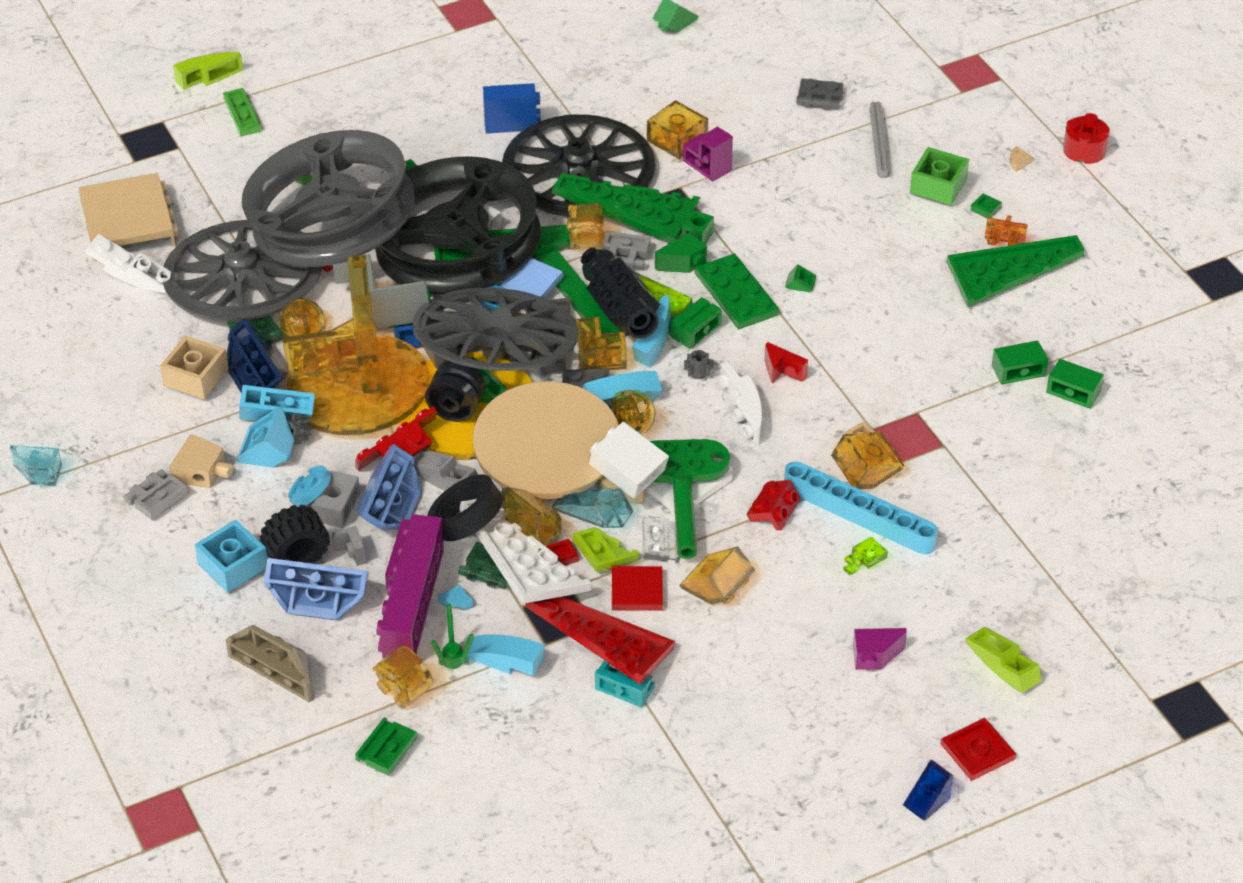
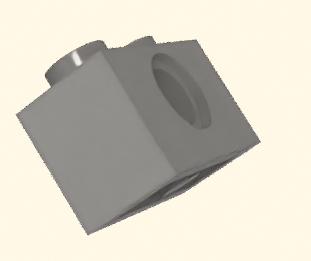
(337, 499)

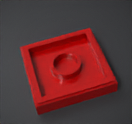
(637, 588)
(978, 749)

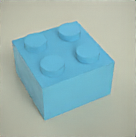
(231, 556)

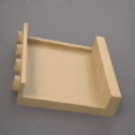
(129, 210)

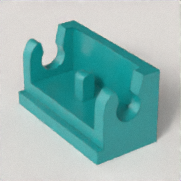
(621, 686)

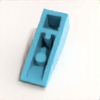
(260, 401)

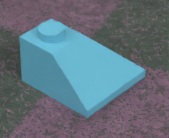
(267, 441)

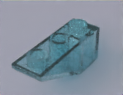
(598, 507)

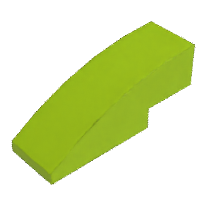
(207, 69)
(1005, 659)

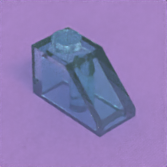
(37, 464)

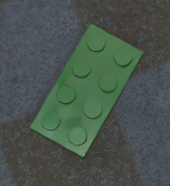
(736, 291)

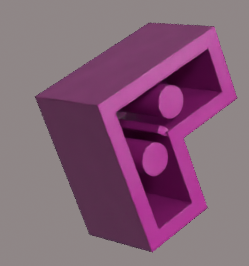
(710, 153)

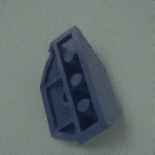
(252, 358)

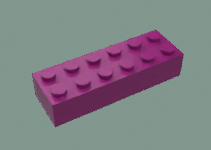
(412, 585)

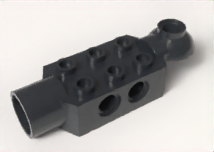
(620, 293)

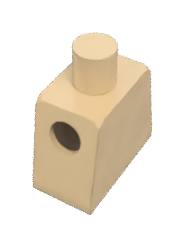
(200, 463)

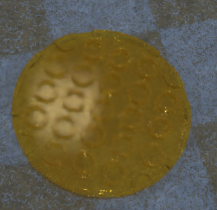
(340, 400)

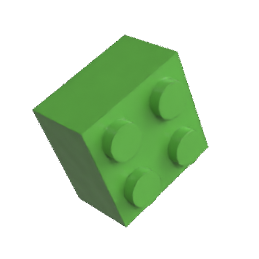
(939, 176)

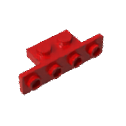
(408, 437)

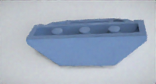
(391, 491)
(314, 588)

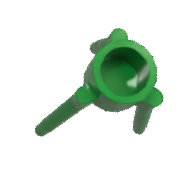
(452, 654)

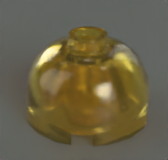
(301, 317)
(634, 409)

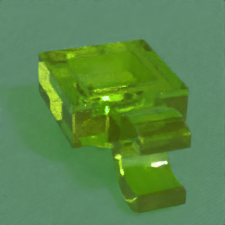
(864, 553)

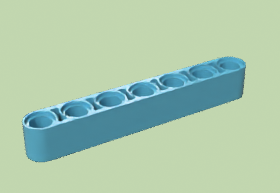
(862, 508)

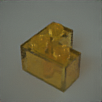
(599, 349)

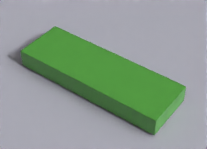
(241, 112)

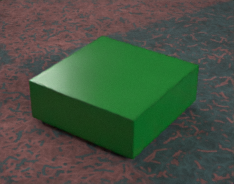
(985, 206)

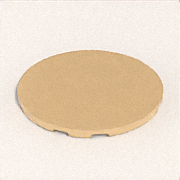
(542, 438)

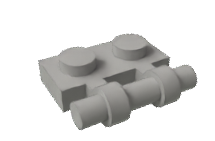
(628, 245)
(162, 494)

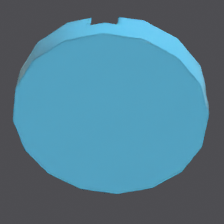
(310, 487)

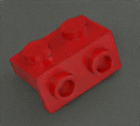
(774, 503)

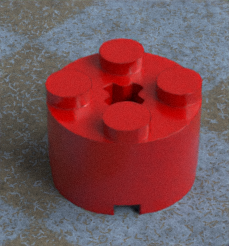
(1086, 138)

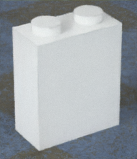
(628, 459)

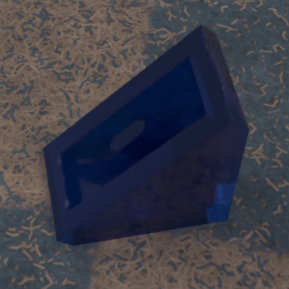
(930, 791)

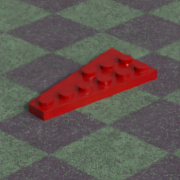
(618, 642)

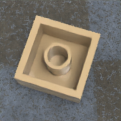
(194, 367)

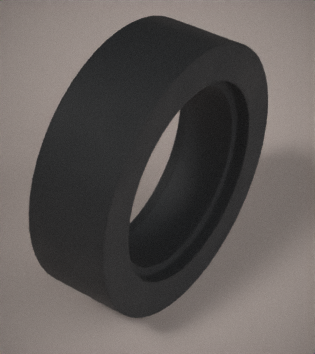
(475, 516)

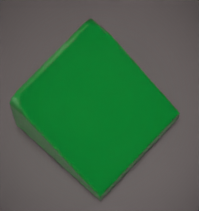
(800, 279)

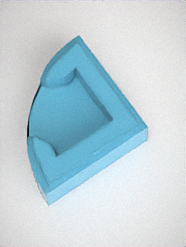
(456, 597)

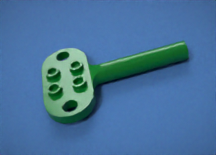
(690, 463)

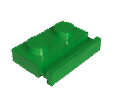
(386, 746)

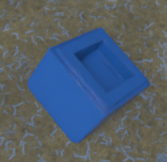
(406, 334)

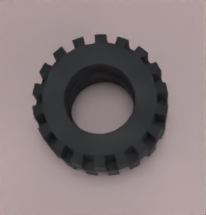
(295, 535)

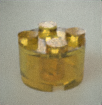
(585, 225)
(402, 676)

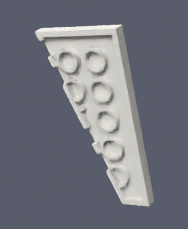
(526, 562)

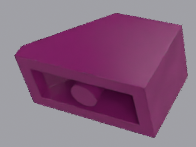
(877, 646)

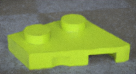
(603, 550)

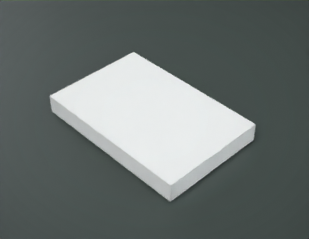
(701, 490)

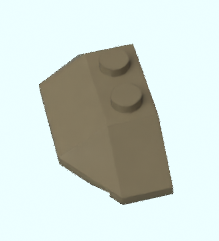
(272, 659)

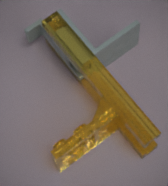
(371, 309)

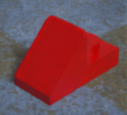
(783, 361)

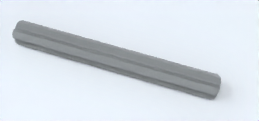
(879, 139)

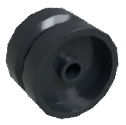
(455, 391)

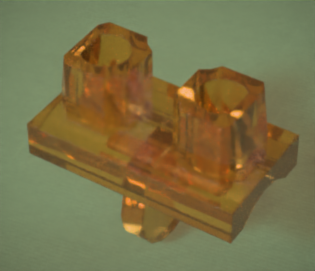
(1005, 231)

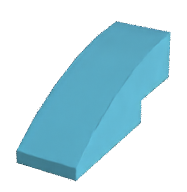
(648, 349)
(607, 387)
(507, 653)

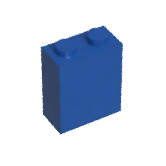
(510, 107)

